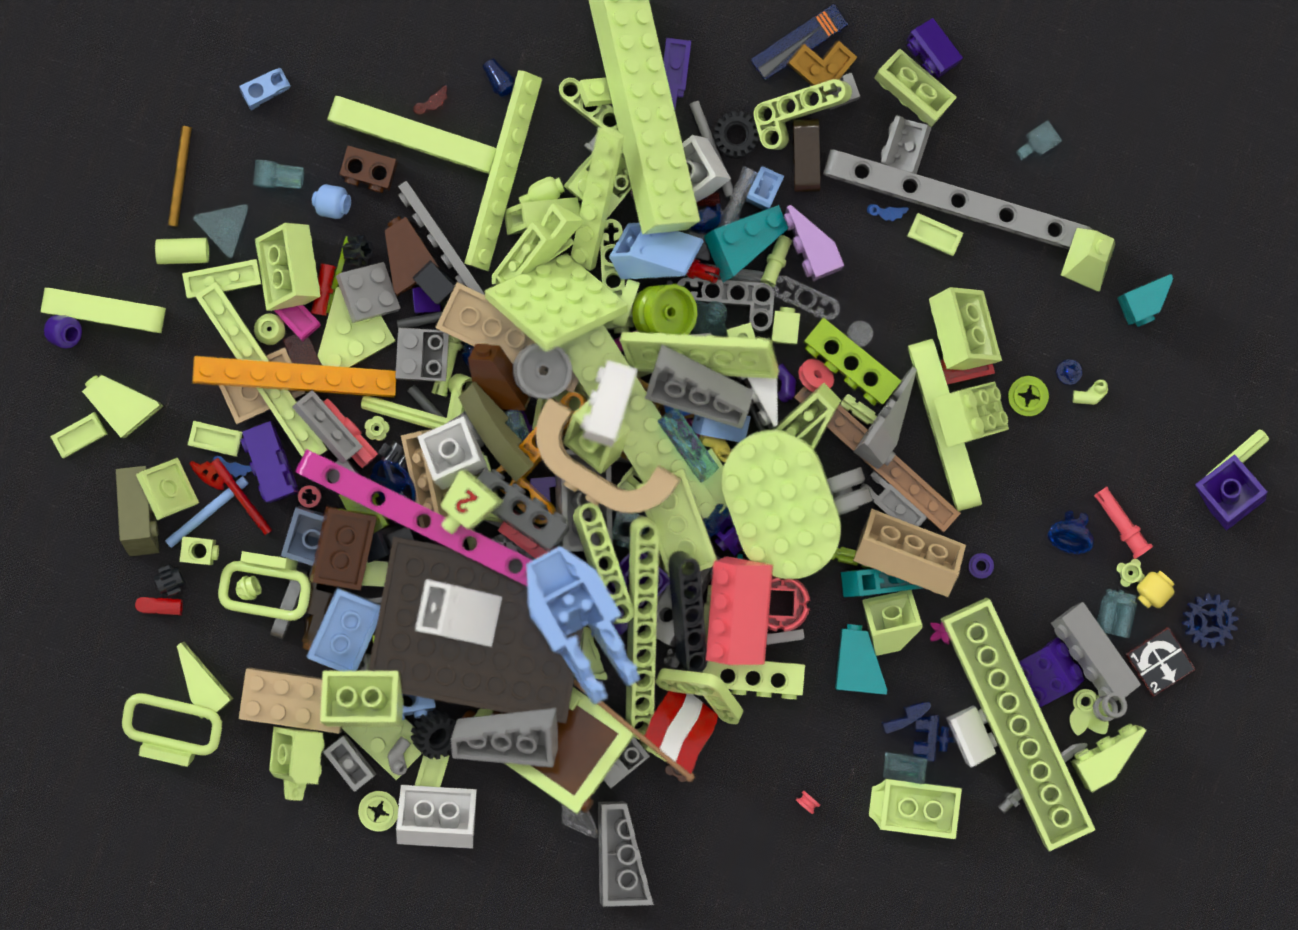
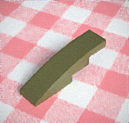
(491, 427)

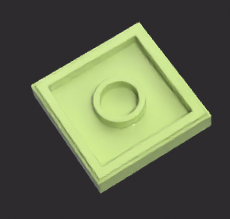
(167, 488)

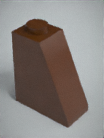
(405, 253)
(494, 375)

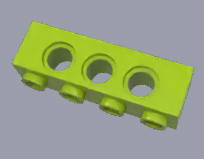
(827, 332)

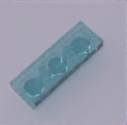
(688, 444)

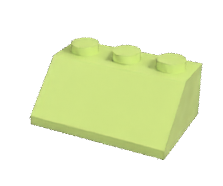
(915, 87)
(287, 266)
(964, 328)
(361, 699)

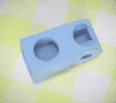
(264, 88)

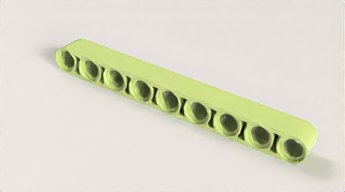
(642, 616)

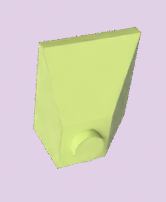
(1088, 258)
(892, 621)

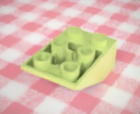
(622, 185)
(971, 413)
(1105, 761)

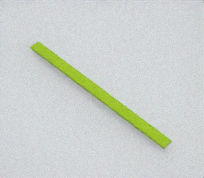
(338, 270)

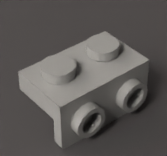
(905, 144)

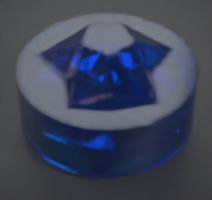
(1069, 372)

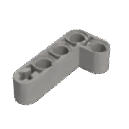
(725, 298)

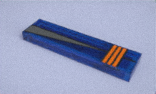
(810, 33)

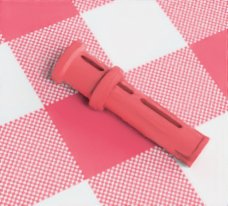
(1129, 532)

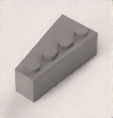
(697, 389)

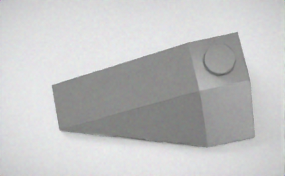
(882, 436)

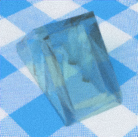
(905, 767)

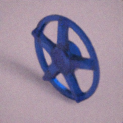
(392, 481)

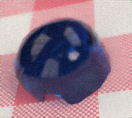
(710, 219)

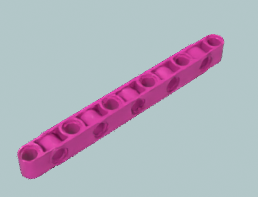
(408, 512)

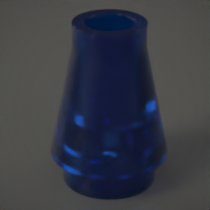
(499, 78)

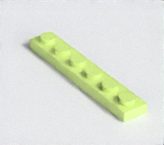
(597, 196)

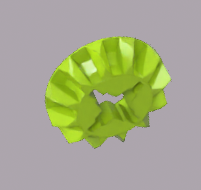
(1037, 388)

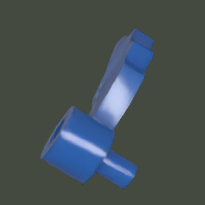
(888, 213)
(235, 468)

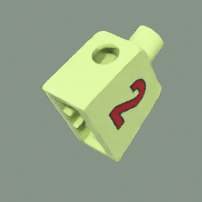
(468, 502)

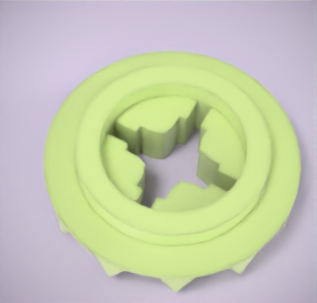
(373, 800)

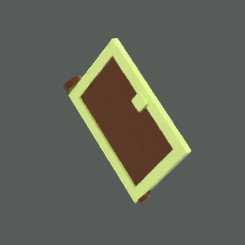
(585, 753)

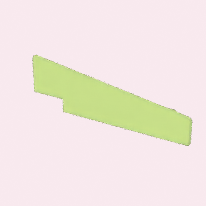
(538, 243)

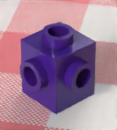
(728, 538)

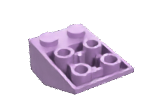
(816, 247)

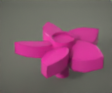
(940, 632)

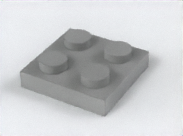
(368, 292)

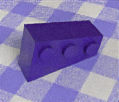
(269, 462)

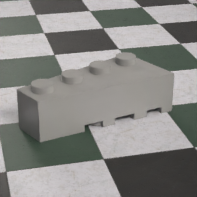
(508, 738)
(620, 864)

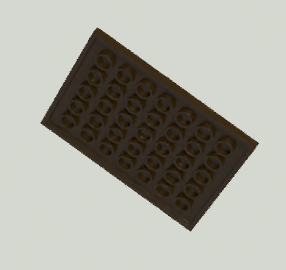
(509, 677)

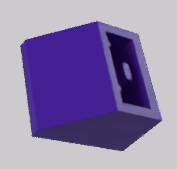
(933, 48)

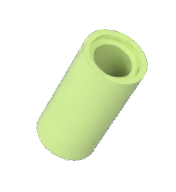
(182, 250)

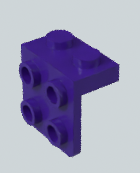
(1051, 672)

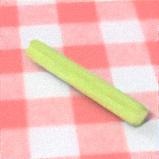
(402, 412)

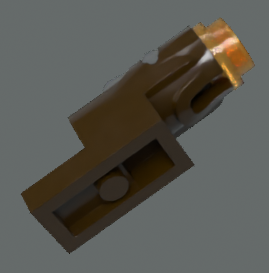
(317, 607)

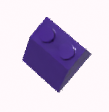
(1231, 492)

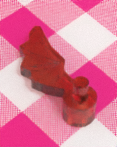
(434, 101)

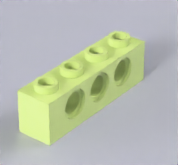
(790, 689)

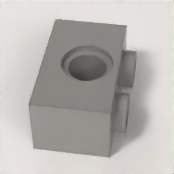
(349, 763)

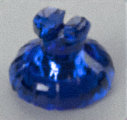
(1071, 534)

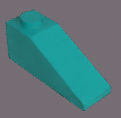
(872, 582)

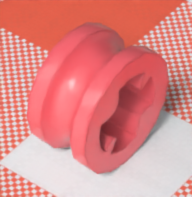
(304, 502)
(808, 802)

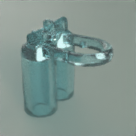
(1117, 613)

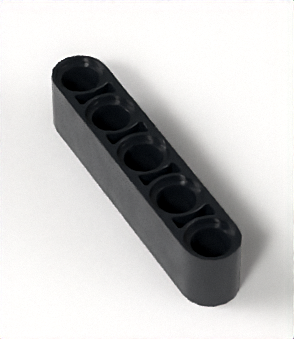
(682, 602)

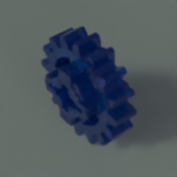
(1217, 611)

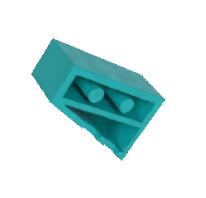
(743, 240)

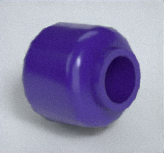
(63, 331)

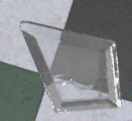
(581, 822)

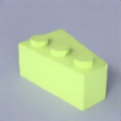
(811, 416)

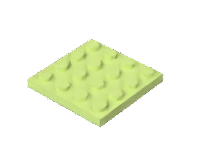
(556, 302)

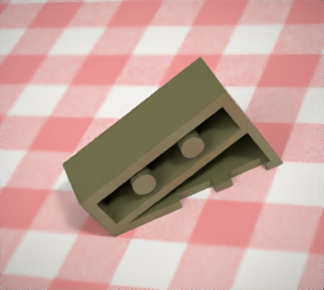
(136, 518)

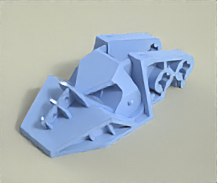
(567, 597)

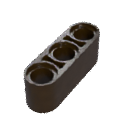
(806, 155)

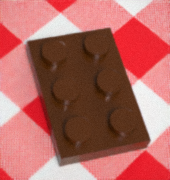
(343, 548)

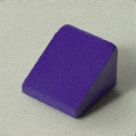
(423, 302)

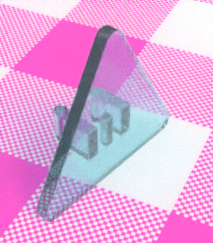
(224, 226)

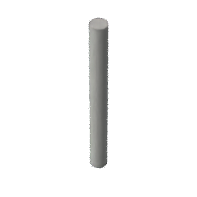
(706, 133)

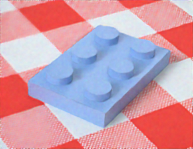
(345, 631)

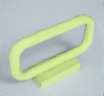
(266, 566)
(165, 748)

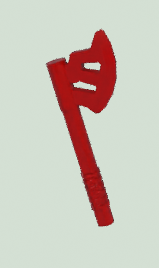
(217, 466)

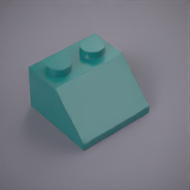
(1145, 301)

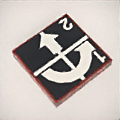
(1160, 661)

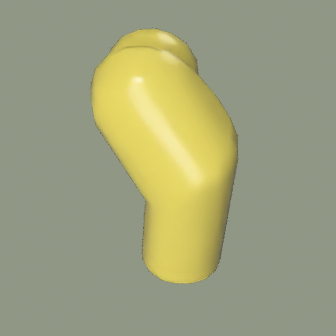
(718, 446)

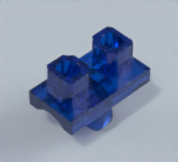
(928, 749)

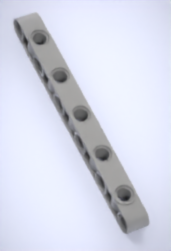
(939, 194)

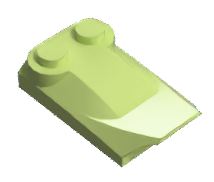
(916, 808)

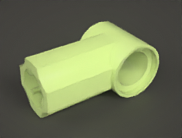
(455, 386)

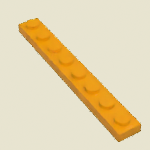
(294, 376)

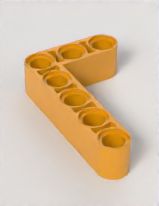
(529, 447)

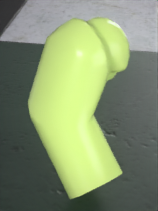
(1093, 395)

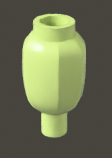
(544, 190)

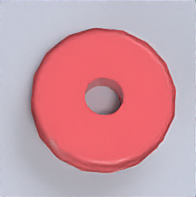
(815, 367)

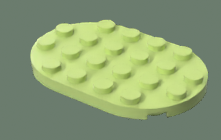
(781, 503)

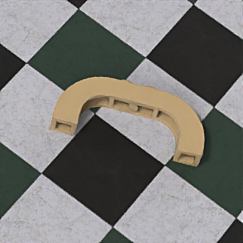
(577, 476)

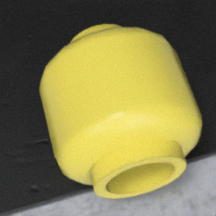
(1155, 589)

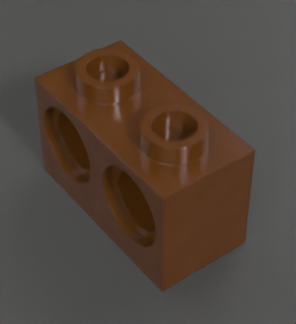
(371, 162)

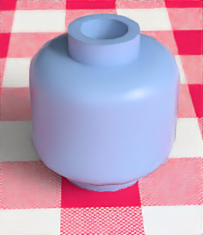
(331, 201)

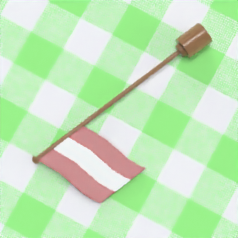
(675, 730)

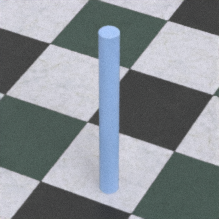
(204, 514)

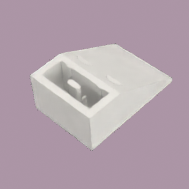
(765, 397)
(458, 613)

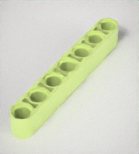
(411, 134)
(953, 458)

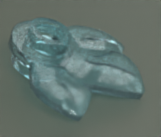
(710, 318)

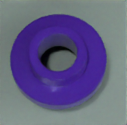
(989, 565)

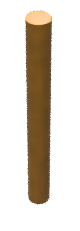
(179, 176)

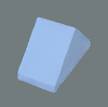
(764, 188)

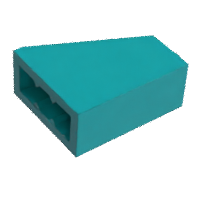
(858, 663)

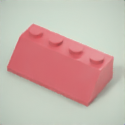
(739, 612)

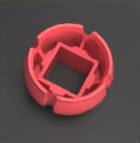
(800, 608)

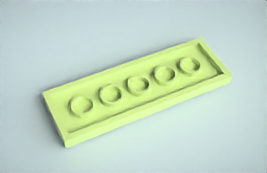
(724, 355)

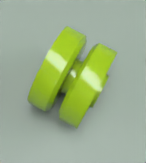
(664, 310)

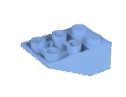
(653, 254)

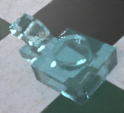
(1041, 140)

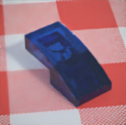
(912, 713)

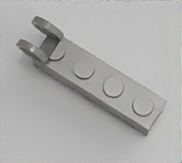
(1098, 659)

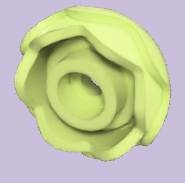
(273, 336)

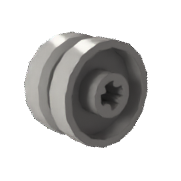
(527, 373)
(843, 494)

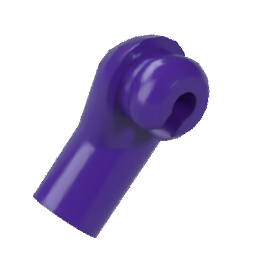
(788, 384)

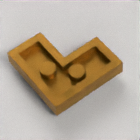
(819, 70)

